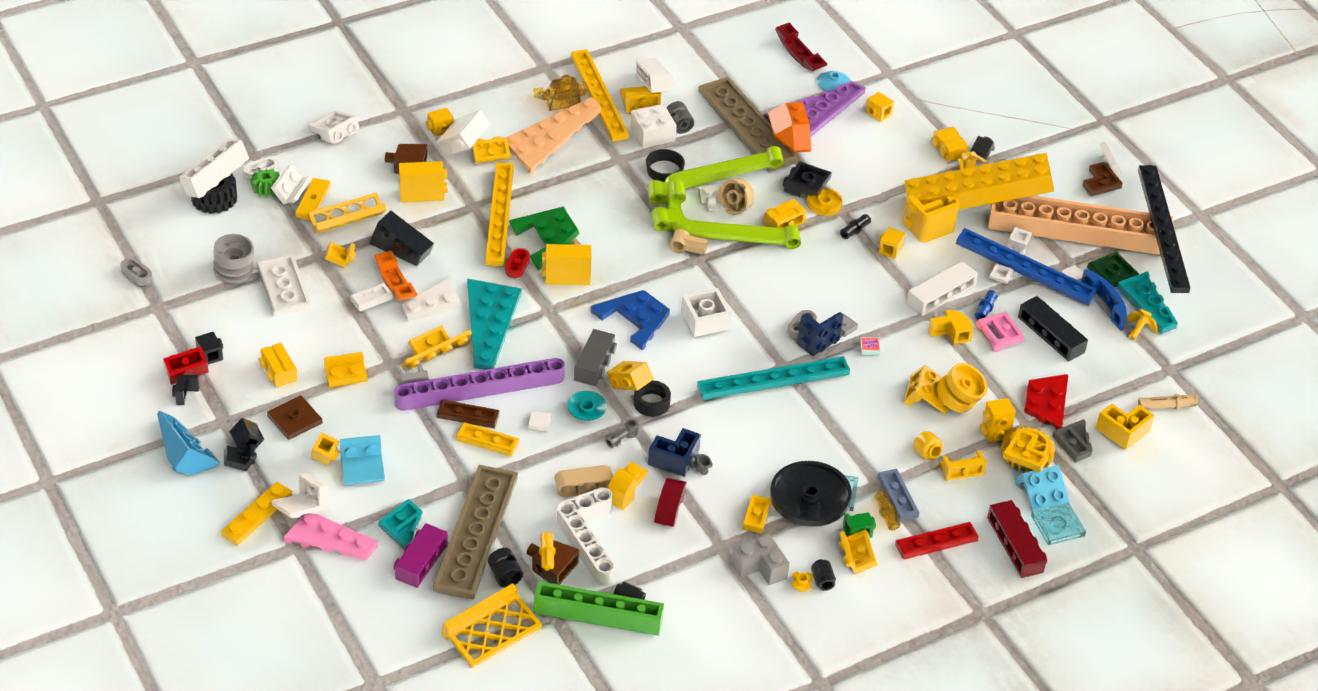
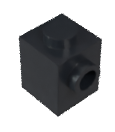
(211, 347)
(245, 433)

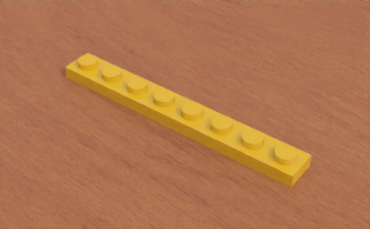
(598, 91)
(499, 214)

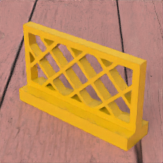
(479, 613)

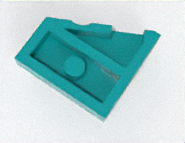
(402, 523)

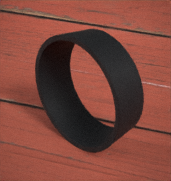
(663, 155)

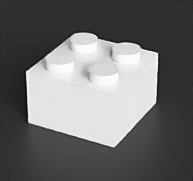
(653, 126)
(706, 312)

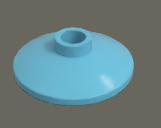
(830, 79)

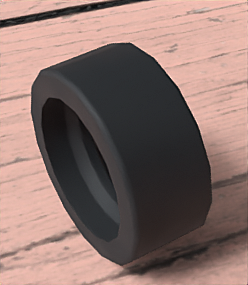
(652, 409)

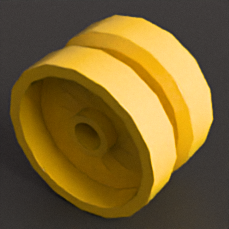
(962, 387)

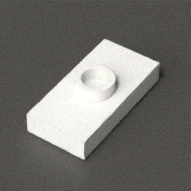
(1109, 159)
(371, 297)

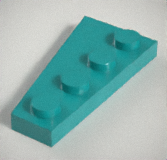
(1144, 296)

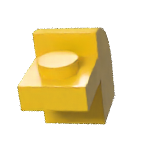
(954, 324)
(624, 484)

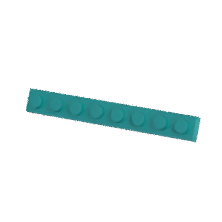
(773, 378)

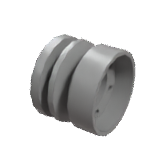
(233, 258)

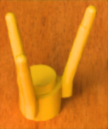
(968, 159)

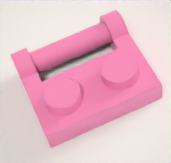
(1004, 328)

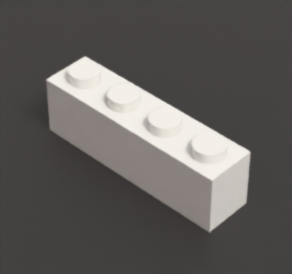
(654, 75)
(214, 168)
(941, 288)

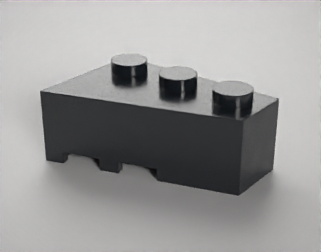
(401, 238)

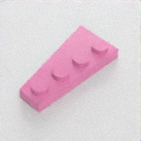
(330, 536)

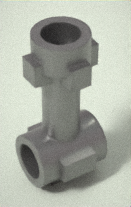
(629, 431)

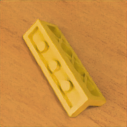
(349, 217)

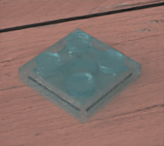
(1058, 523)

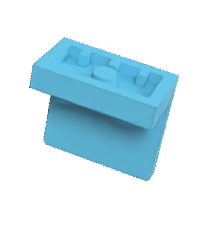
(361, 460)
(1044, 487)

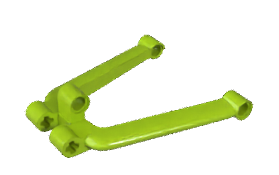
(673, 194)

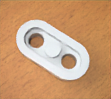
(267, 162)

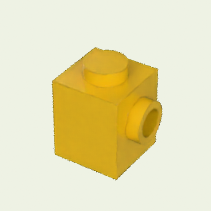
(879, 106)
(439, 121)
(891, 242)
(325, 449)

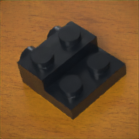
(806, 179)

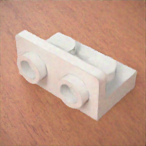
(290, 185)

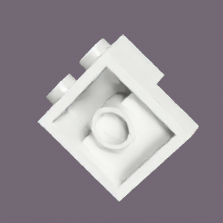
(335, 126)

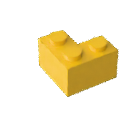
(1123, 427)

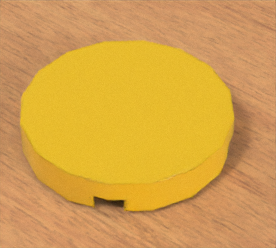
(826, 204)

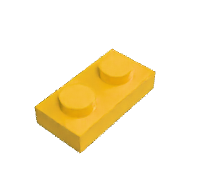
(757, 514)

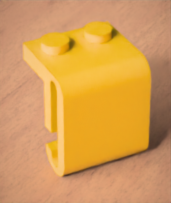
(930, 220)

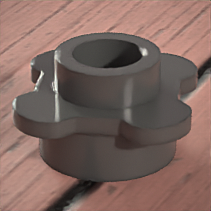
(702, 463)

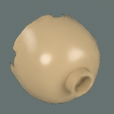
(735, 196)

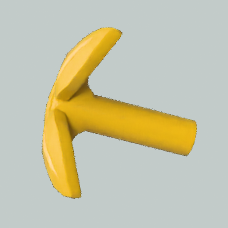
(1142, 317)

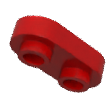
(517, 263)

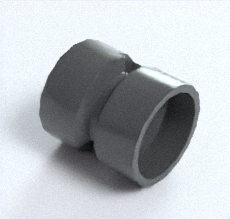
(681, 117)

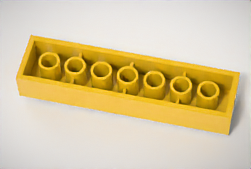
(986, 182)

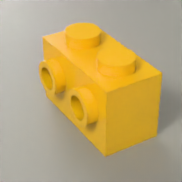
(997, 419)

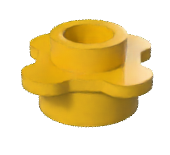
(802, 581)

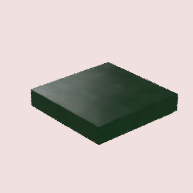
(1112, 268)

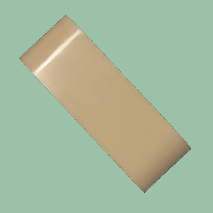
(582, 480)

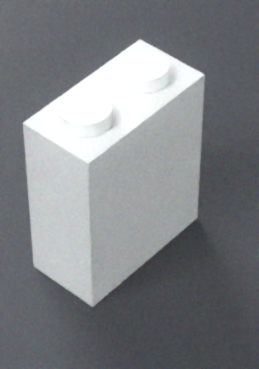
(463, 133)

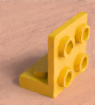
(638, 98)
(924, 385)

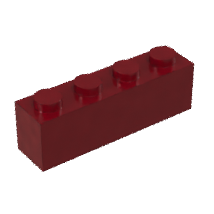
(1017, 538)

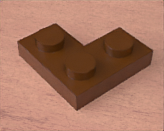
(1103, 181)

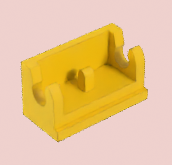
(964, 467)

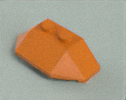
(791, 126)

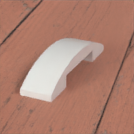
(1018, 242)

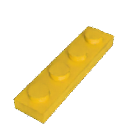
(254, 514)

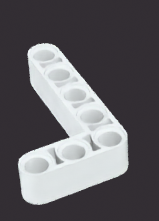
(573, 518)

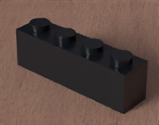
(1052, 328)

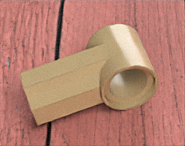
(683, 242)

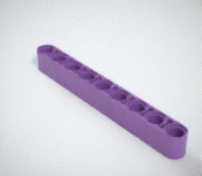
(479, 384)

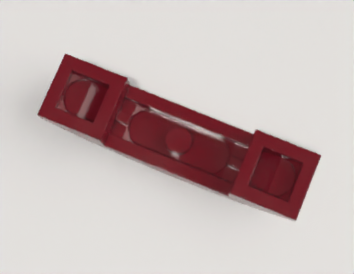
(797, 49)

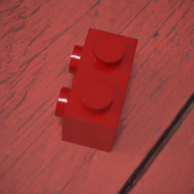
(187, 363)

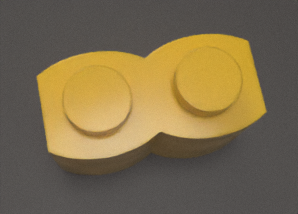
(949, 143)

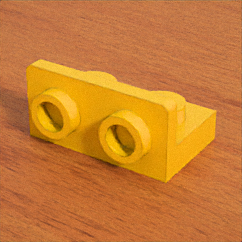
(491, 150)
(345, 369)

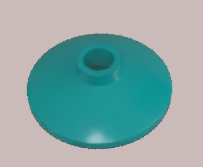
(587, 405)

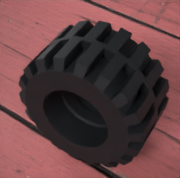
(218, 197)

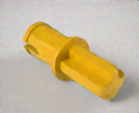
(547, 550)

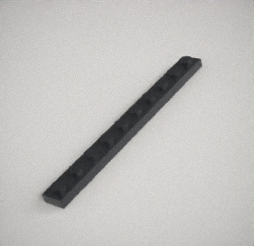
(1164, 229)

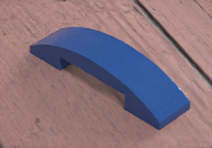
(1109, 296)

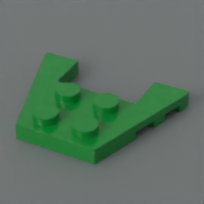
(551, 225)

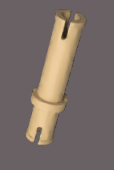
(1175, 401)

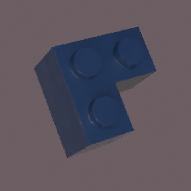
(675, 455)

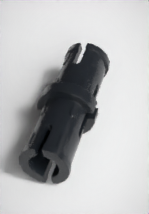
(855, 226)

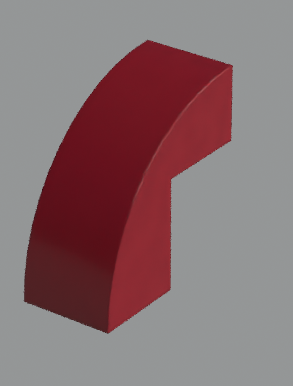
(669, 502)

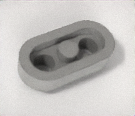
(136, 271)
(793, 326)

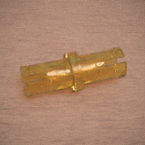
(887, 510)

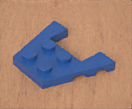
(639, 309)

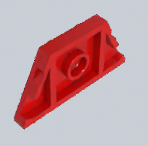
(1047, 399)

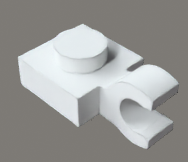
(708, 195)

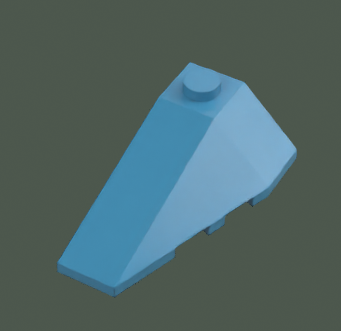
(182, 448)

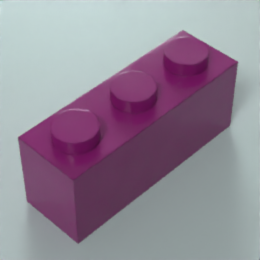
(420, 555)

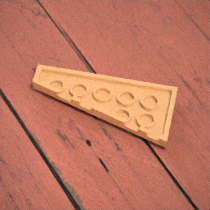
(546, 137)

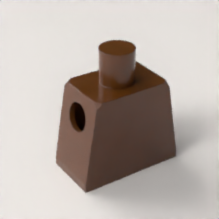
(407, 154)
(565, 561)

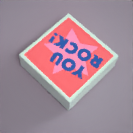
(870, 346)

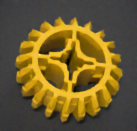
(1043, 444)

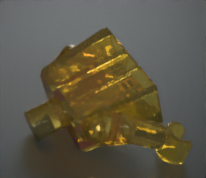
(561, 93)

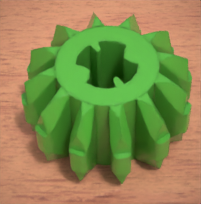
(263, 181)

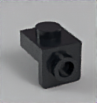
(983, 146)
(184, 384)
(239, 458)

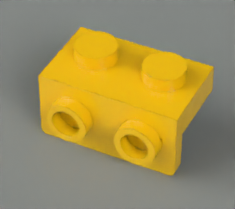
(858, 551)

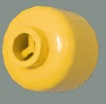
(928, 445)

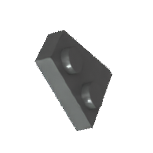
(1074, 440)

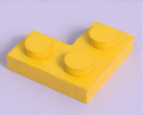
(1022, 452)

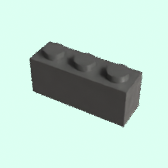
(595, 357)

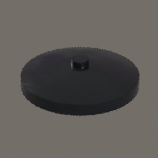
(810, 493)

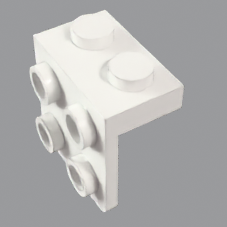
(310, 500)

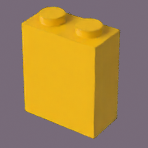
(422, 181)
(567, 264)

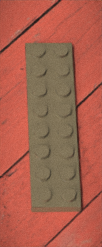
(744, 119)
(475, 532)

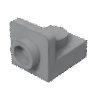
(421, 375)

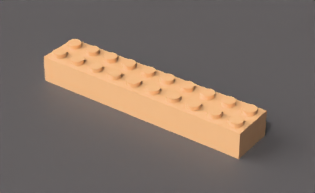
(1076, 222)

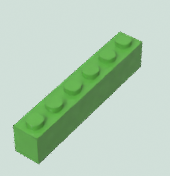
(598, 608)

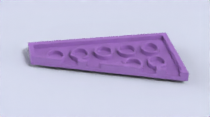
(828, 105)

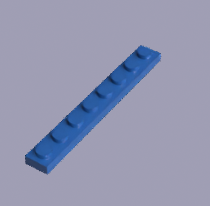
(1026, 266)

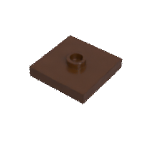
(294, 417)

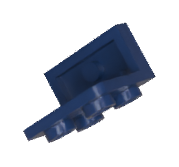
(816, 336)

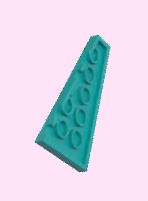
(490, 318)

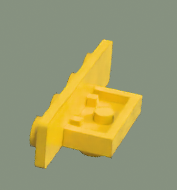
(431, 343)

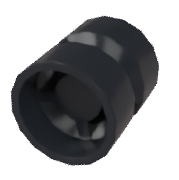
(505, 567)

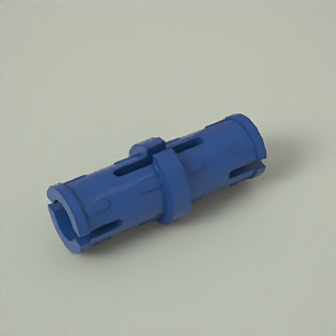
(986, 305)

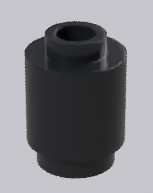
(823, 574)
(629, 590)

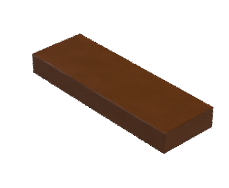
(468, 413)

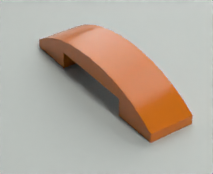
(392, 276)

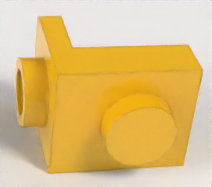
(339, 254)

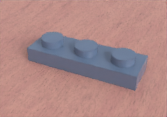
(898, 494)

